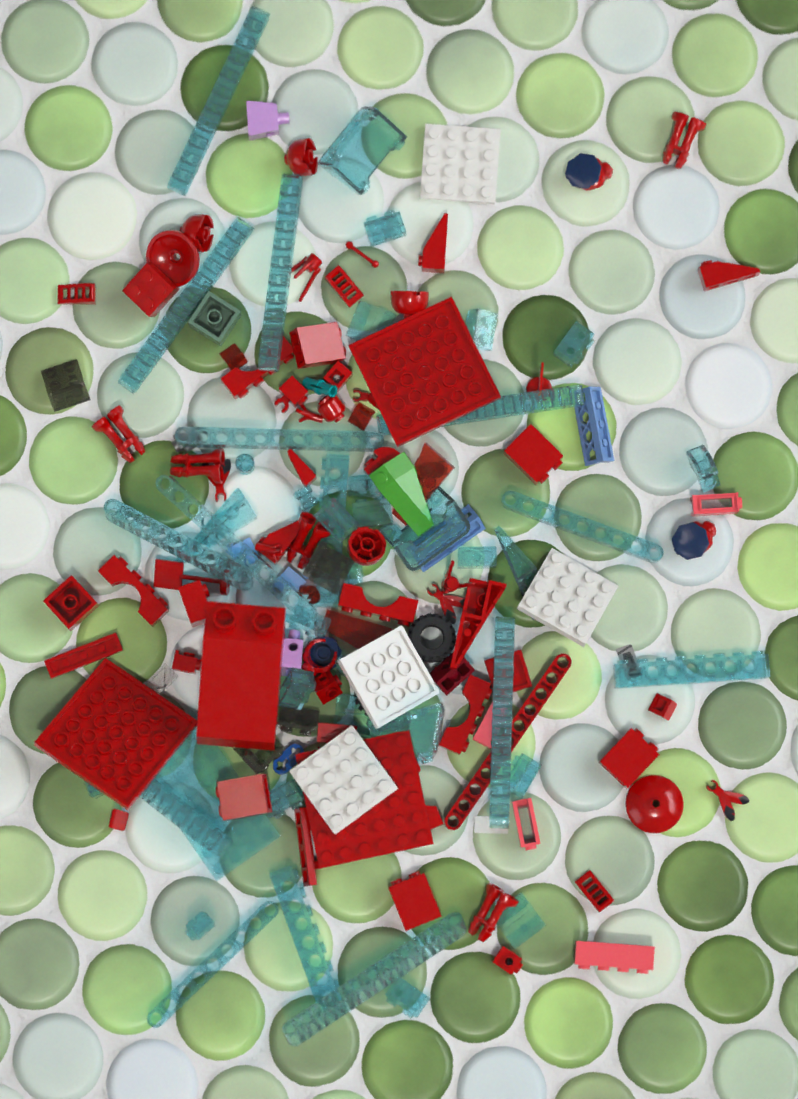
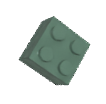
(214, 318)

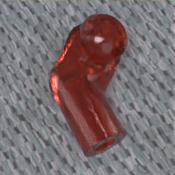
(312, 593)

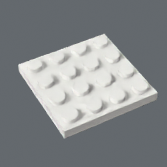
(460, 164)
(567, 597)
(388, 677)
(343, 780)

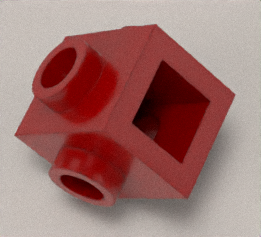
(327, 687)

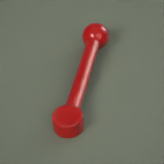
(349, 245)

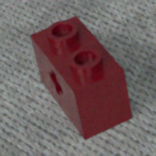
(449, 679)

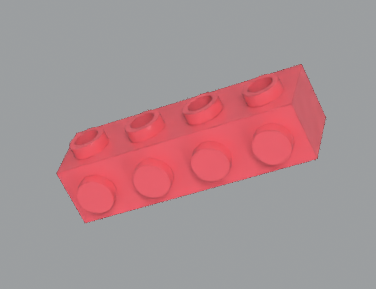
(614, 955)

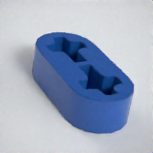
(284, 756)

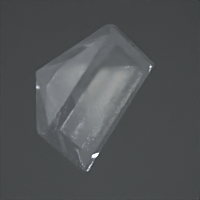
(162, 679)

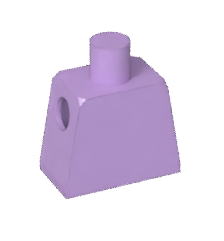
(264, 119)
(292, 659)

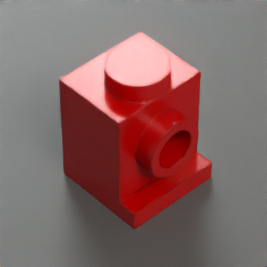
(340, 371)
(186, 663)
(502, 955)

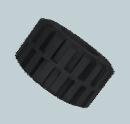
(444, 626)

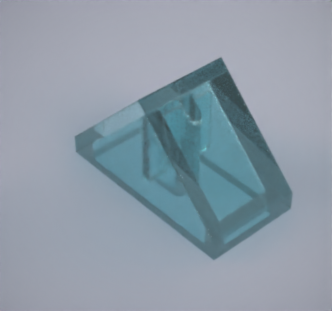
(362, 486)

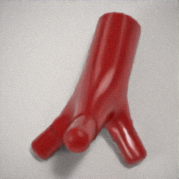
(308, 415)
(271, 550)

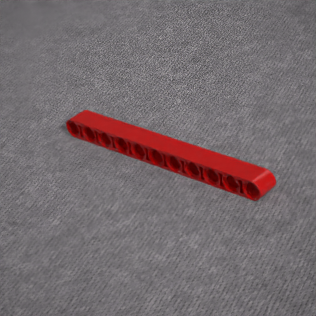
(516, 736)

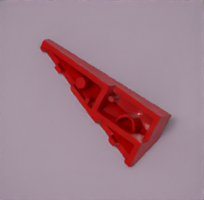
(477, 607)

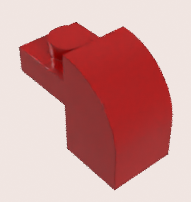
(382, 456)

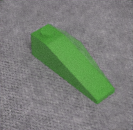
(402, 489)

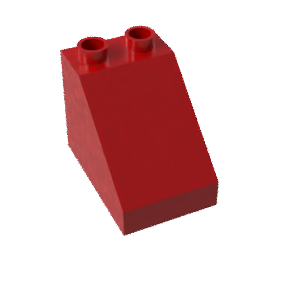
(240, 675)

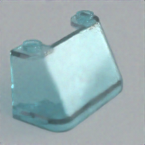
(362, 148)
(448, 528)
(425, 730)

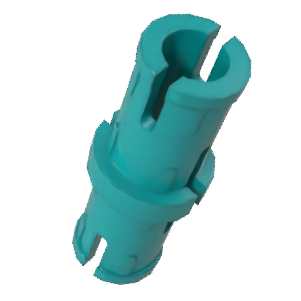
(312, 384)

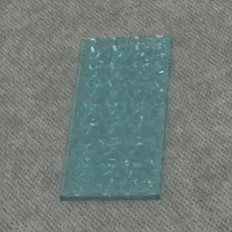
(193, 777)

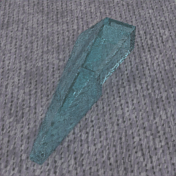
(233, 513)
(520, 565)

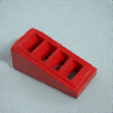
(338, 270)
(85, 286)
(304, 472)
(603, 905)

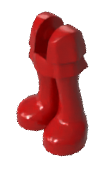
(683, 152)
(116, 418)
(214, 471)
(306, 522)
(504, 901)

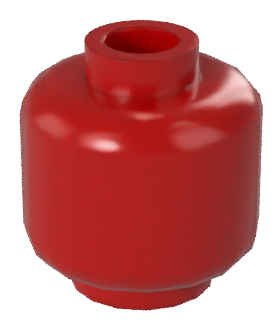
(331, 408)

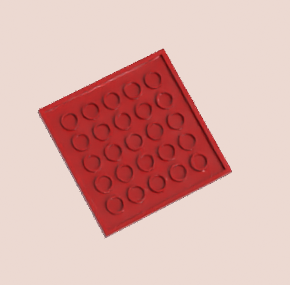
(424, 371)
(116, 733)
(391, 825)

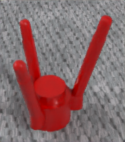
(309, 264)
(451, 583)

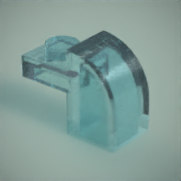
(704, 468)

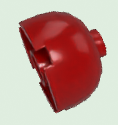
(301, 157)
(198, 229)
(409, 302)
(366, 546)

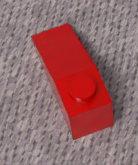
(435, 249)
(721, 274)
(284, 537)

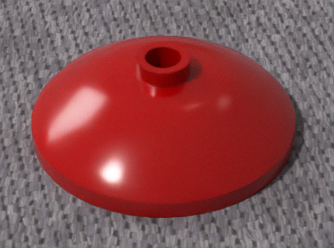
(163, 251)
(640, 807)

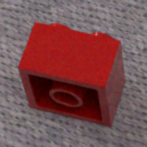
(150, 289)
(195, 601)
(71, 603)

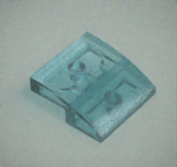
(368, 320)
(348, 713)
(520, 922)

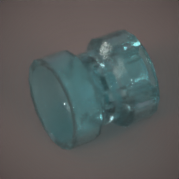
(245, 464)
(306, 499)

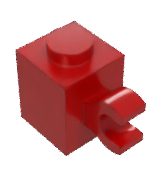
(293, 393)

